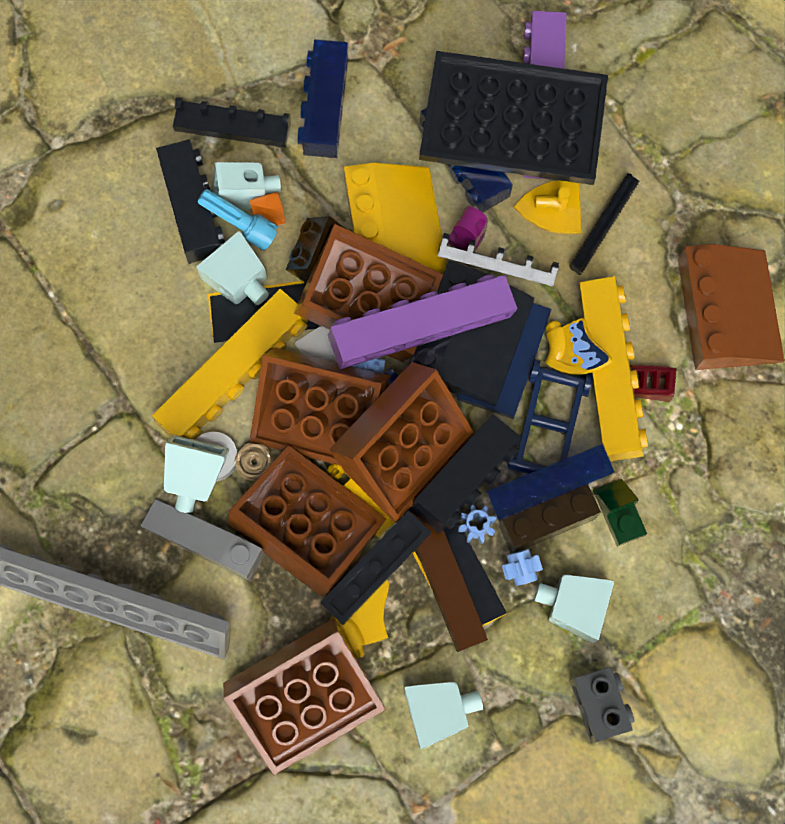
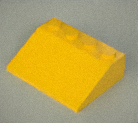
(396, 210)

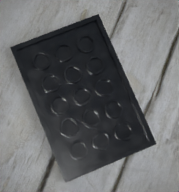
(514, 117)

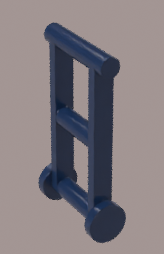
(537, 375)

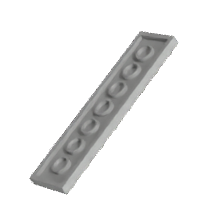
(114, 603)

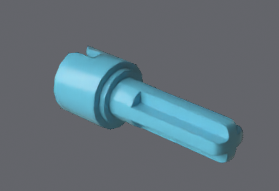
(255, 228)

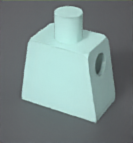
(242, 182)
(235, 271)
(191, 470)
(577, 604)
(439, 710)

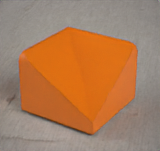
(269, 207)

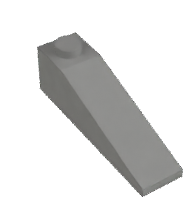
(204, 540)

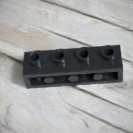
(184, 187)
(466, 473)

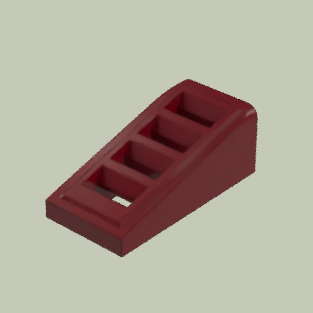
(656, 373)

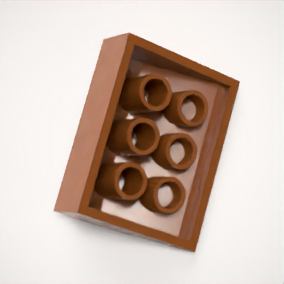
(359, 277)
(729, 307)
(310, 402)
(403, 440)
(305, 522)
(302, 696)

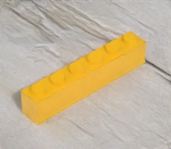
(230, 368)
(616, 382)

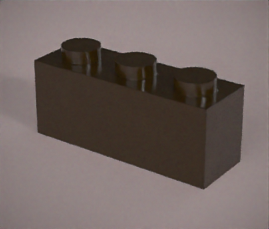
(549, 519)

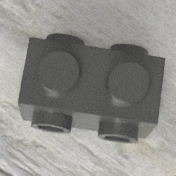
(596, 705)

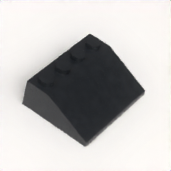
(480, 358)

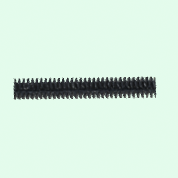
(604, 224)

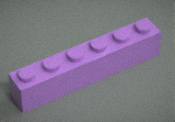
(546, 42)
(421, 321)

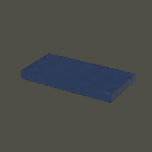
(520, 367)

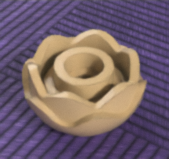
(253, 452)

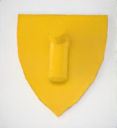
(553, 207)

